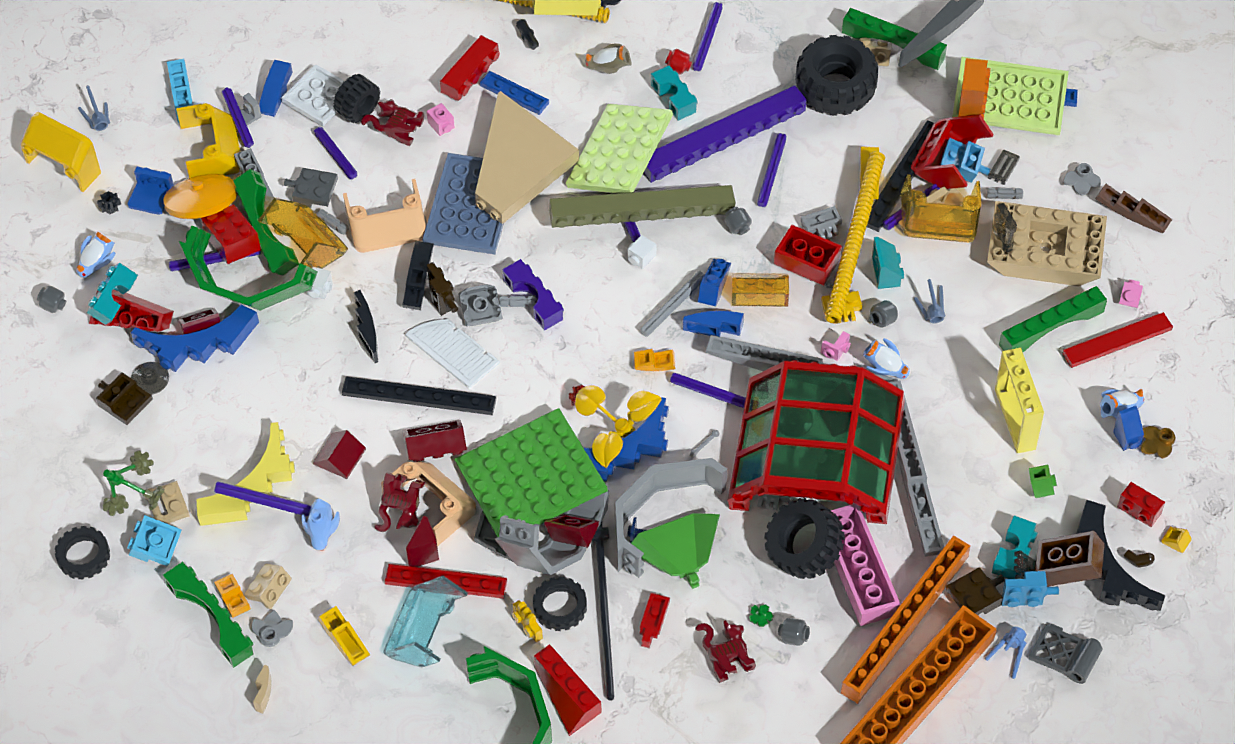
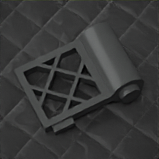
(1082, 656)

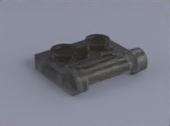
(1004, 227)

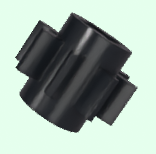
(109, 202)

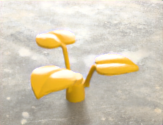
(608, 446)

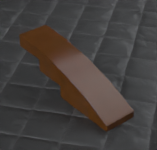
(1134, 210)

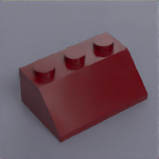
(435, 440)

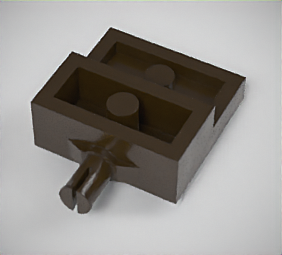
(440, 290)
(123, 398)
(976, 591)

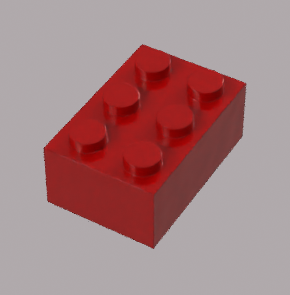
(231, 234)
(807, 255)

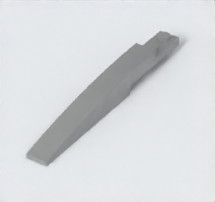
(759, 356)
(916, 486)

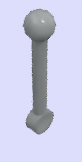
(715, 433)

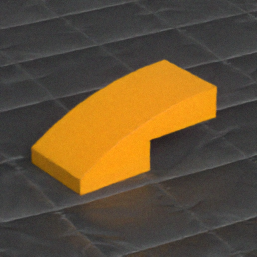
(659, 361)
(232, 595)

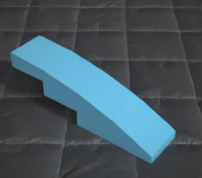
(179, 84)

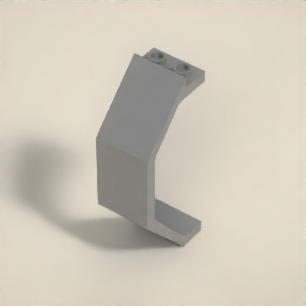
(656, 479)
(521, 540)

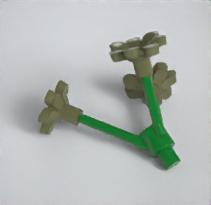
(118, 503)

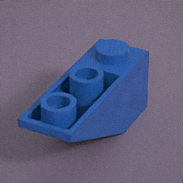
(713, 282)

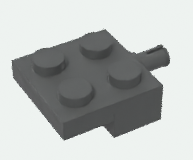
(313, 187)

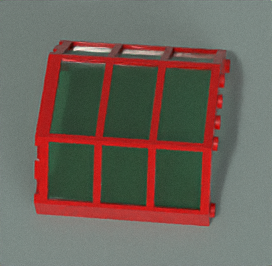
(819, 437)

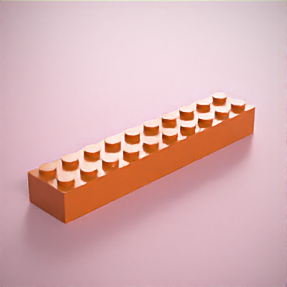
(925, 681)

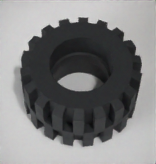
(356, 98)

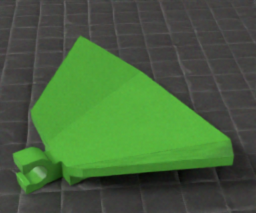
(680, 545)

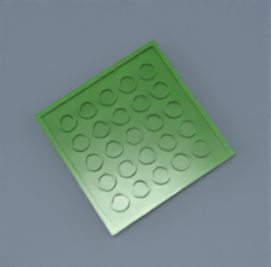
(531, 472)

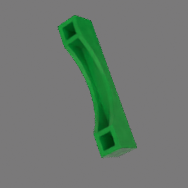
(862, 25)
(252, 193)
(1076, 308)
(185, 586)

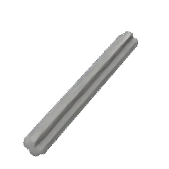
(671, 304)

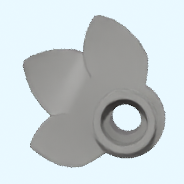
(1082, 179)
(273, 627)

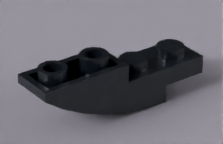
(417, 275)

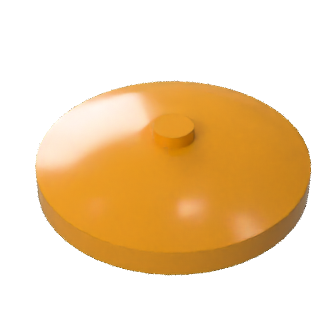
(200, 196)

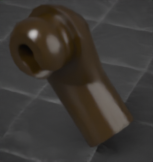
(1139, 560)

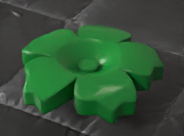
(760, 615)

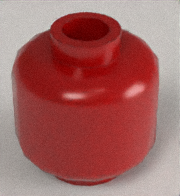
(678, 61)

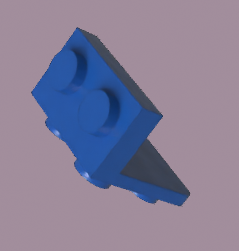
(150, 190)

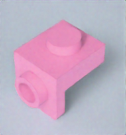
(1131, 293)
(835, 351)

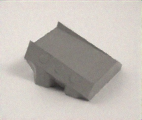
(480, 305)

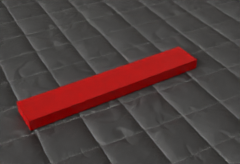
(1117, 339)
(472, 583)

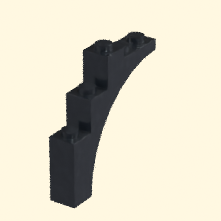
(1118, 582)

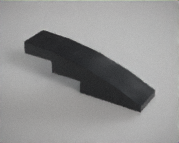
(366, 326)

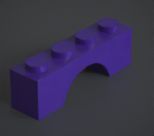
(521, 279)

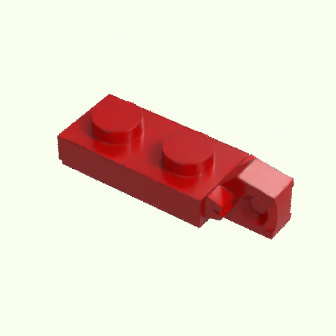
(653, 618)

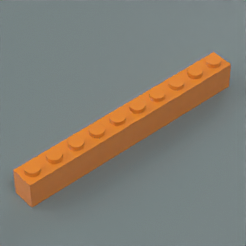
(905, 620)

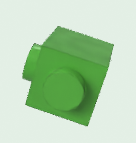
(1042, 481)

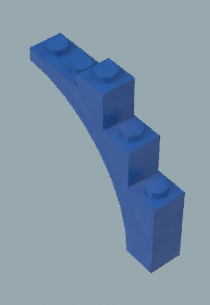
(199, 346)
(646, 440)

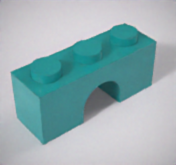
(668, 82)
(103, 306)
(1021, 534)

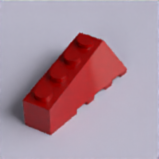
(138, 313)
(567, 691)

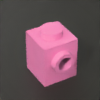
(440, 119)

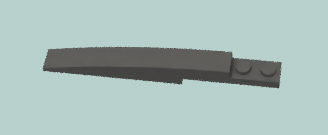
(940, 27)

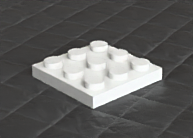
(314, 95)

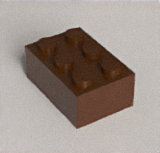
(1070, 558)

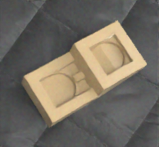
(263, 685)

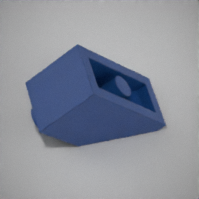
(1129, 428)

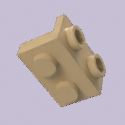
(880, 49)
(268, 585)

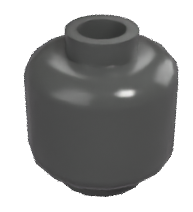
(738, 220)
(51, 299)
(883, 313)
(794, 631)

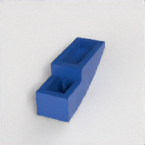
(275, 87)
(714, 323)

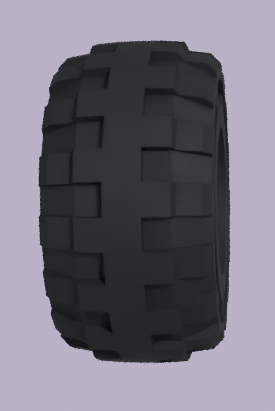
(842, 57)

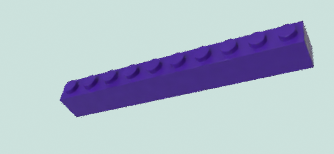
(725, 133)

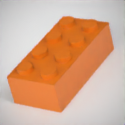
(974, 87)

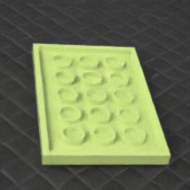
(1021, 97)
(619, 149)

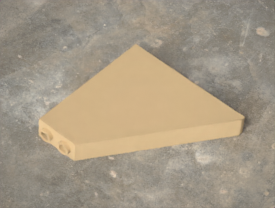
(519, 160)

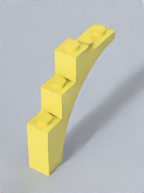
(272, 468)

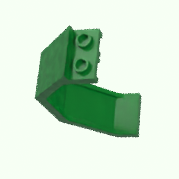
(194, 251)
(495, 665)

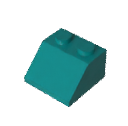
(886, 264)

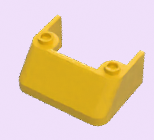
(63, 146)
(218, 157)

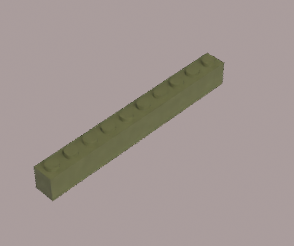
(641, 206)

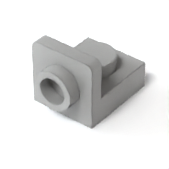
(251, 109)

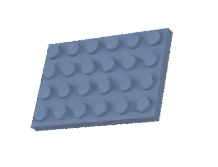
(455, 216)

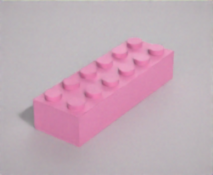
(863, 570)

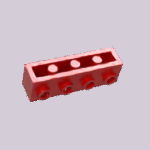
(469, 68)

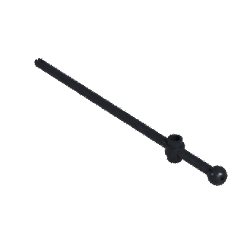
(599, 536)

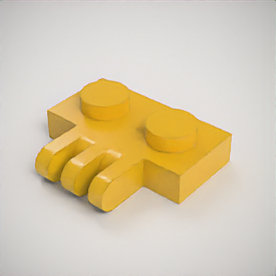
(852, 304)
(523, 614)

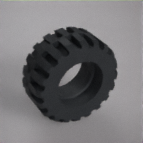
(822, 550)

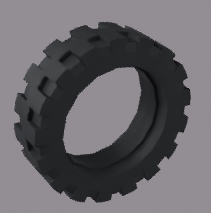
(87, 569)
(559, 585)

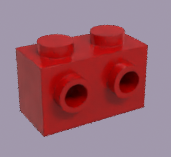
(1141, 504)

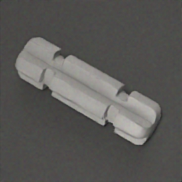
(1005, 193)
(333, 222)
(517, 301)

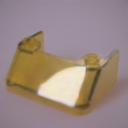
(939, 220)
(306, 230)

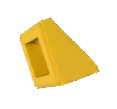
(1177, 539)

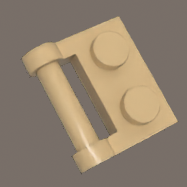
(173, 503)

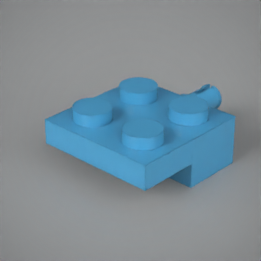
(965, 157)
(1028, 590)

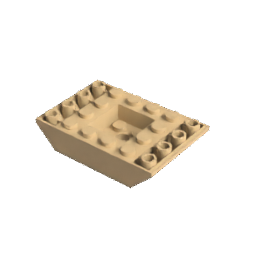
(1073, 242)

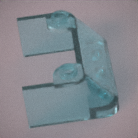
(419, 619)

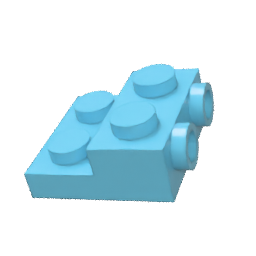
(154, 541)

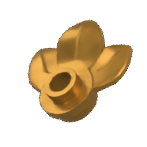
(1156, 443)

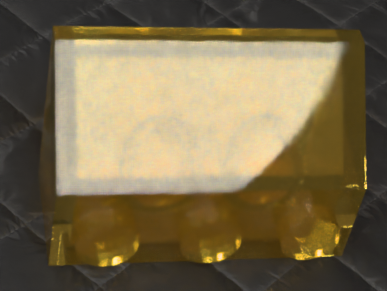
(760, 289)

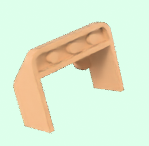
(388, 227)
(455, 503)

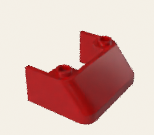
(929, 156)

